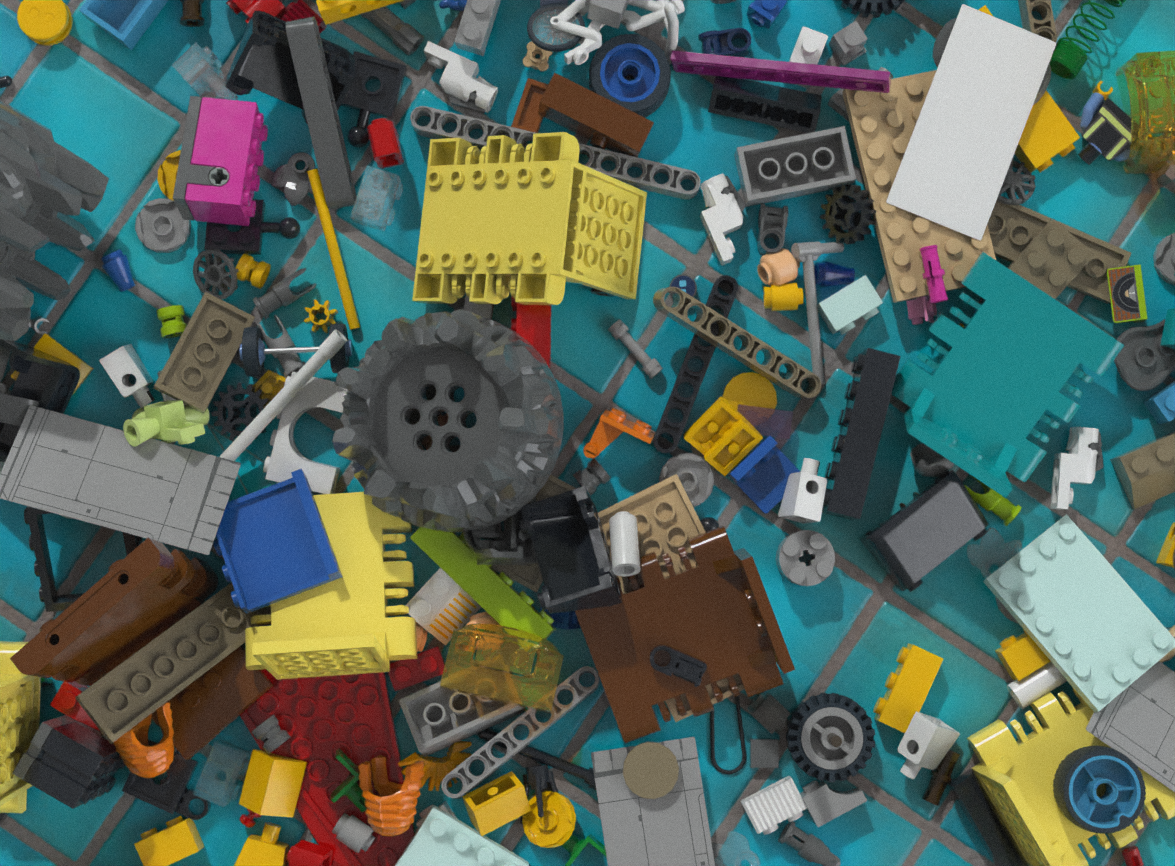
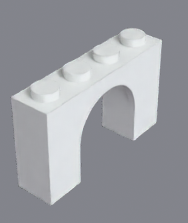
(285, 455)

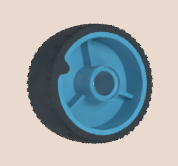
(1077, 784)

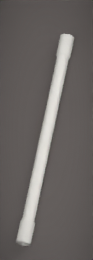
(325, 352)

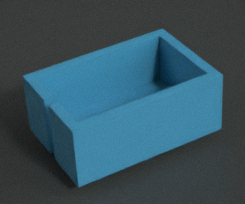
(123, 18)

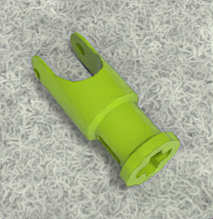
(996, 503)

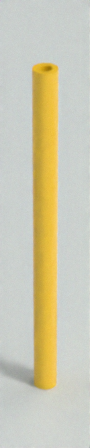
(333, 249)

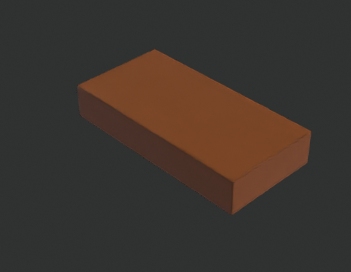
(527, 111)

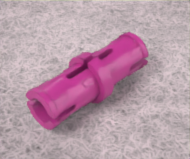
(933, 274)

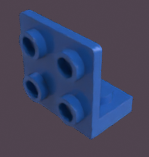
(764, 474)

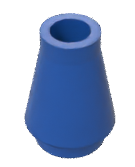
(118, 269)

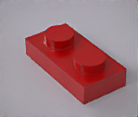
(413, 671)

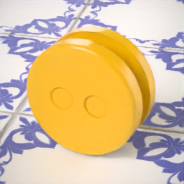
(45, 20)

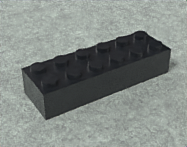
(859, 433)

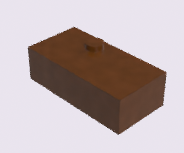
(594, 117)

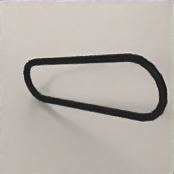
(712, 741)

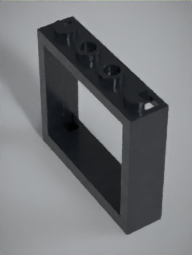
(43, 565)

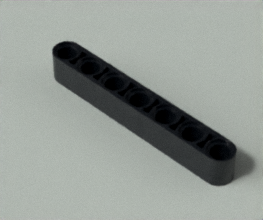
(691, 378)

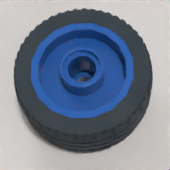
(632, 57)

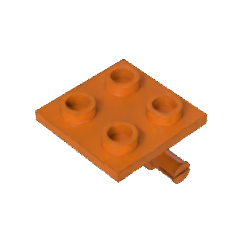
(610, 426)

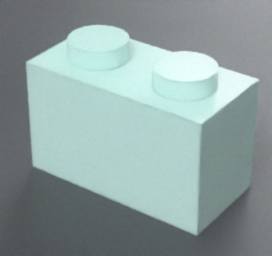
(849, 305)

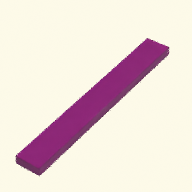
(781, 71)

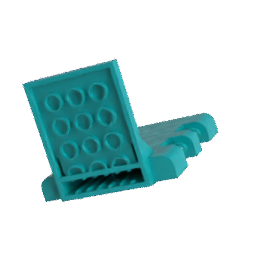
(1000, 375)

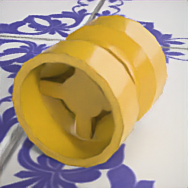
(252, 271)

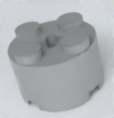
(819, 565)

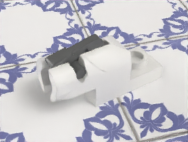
(460, 79)
(723, 214)
(1077, 466)

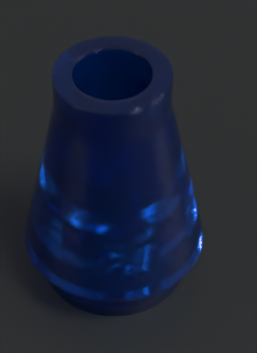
(832, 274)

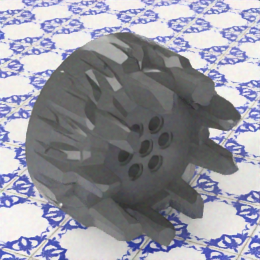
(37, 193)
(499, 458)

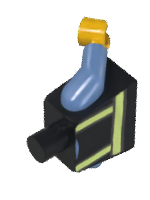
(1105, 128)

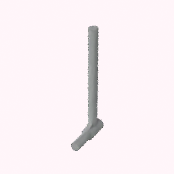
(807, 253)

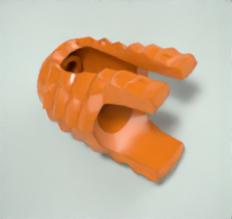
(137, 754)
(395, 808)

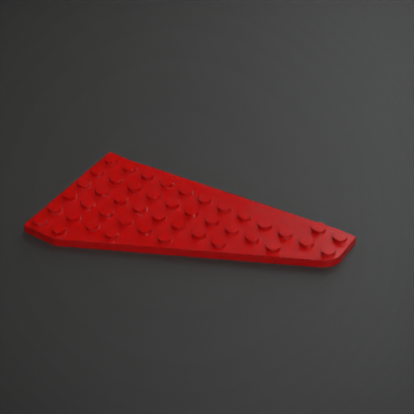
(320, 718)

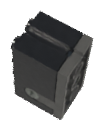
(70, 762)

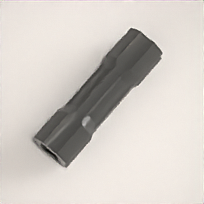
(400, 33)

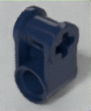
(723, 40)

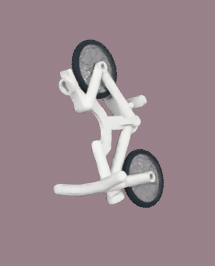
(562, 26)

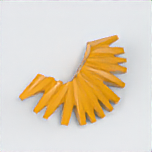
(438, 768)

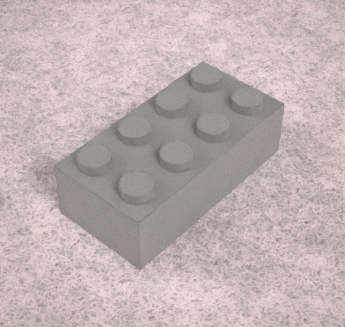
(794, 166)

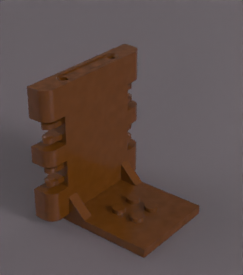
(705, 611)
(124, 614)

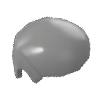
(929, 462)

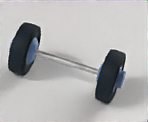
(253, 351)

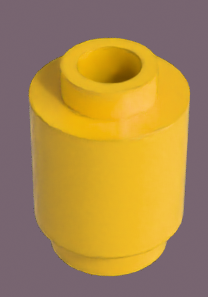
(782, 297)

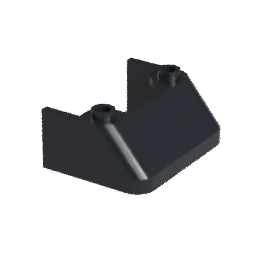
(41, 380)

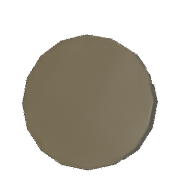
(650, 770)

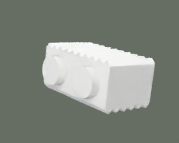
(774, 805)

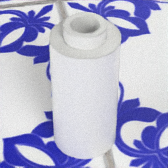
(624, 544)
(1035, 685)

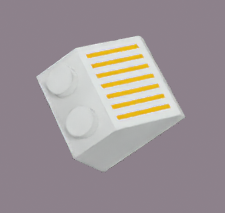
(442, 606)

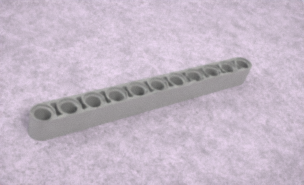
(596, 155)

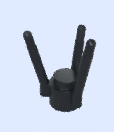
(537, 778)

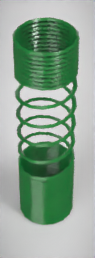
(1069, 57)

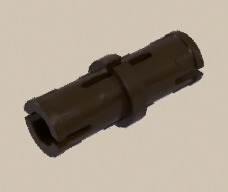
(940, 778)

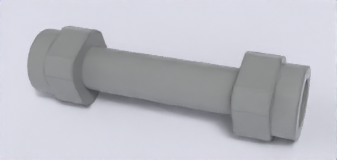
(650, 366)

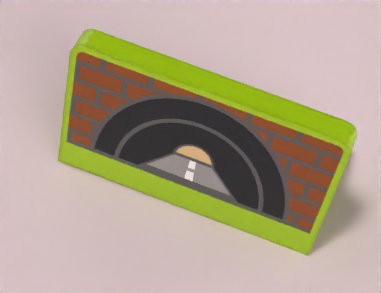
(1127, 294)

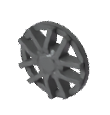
(1015, 183)
(215, 273)

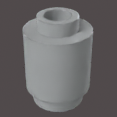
(353, 833)

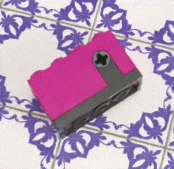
(220, 161)

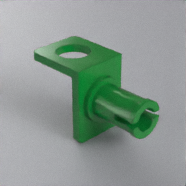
(349, 786)
(576, 846)

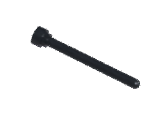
(548, 759)

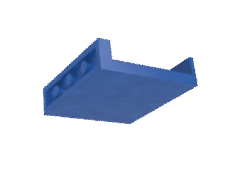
(275, 544)

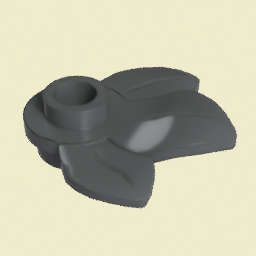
(294, 181)

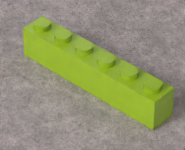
(483, 583)

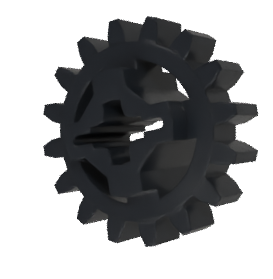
(851, 215)
(228, 400)

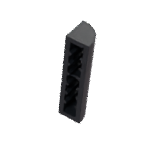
(765, 104)
(986, 820)

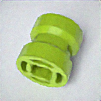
(172, 321)

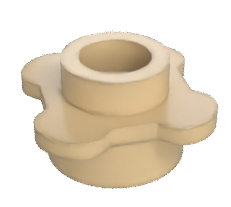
(539, 64)

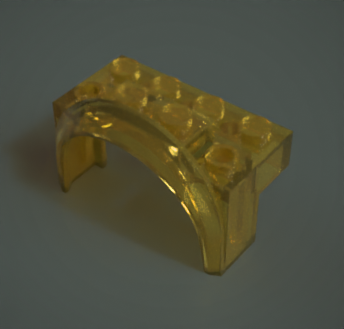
(1151, 110)
(508, 651)

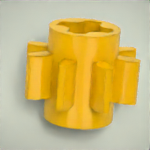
(318, 308)

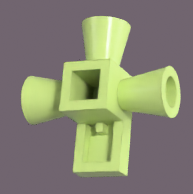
(165, 421)

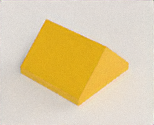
(272, 784)

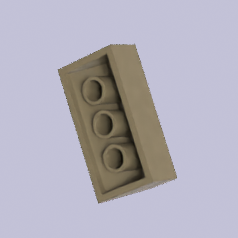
(1147, 470)

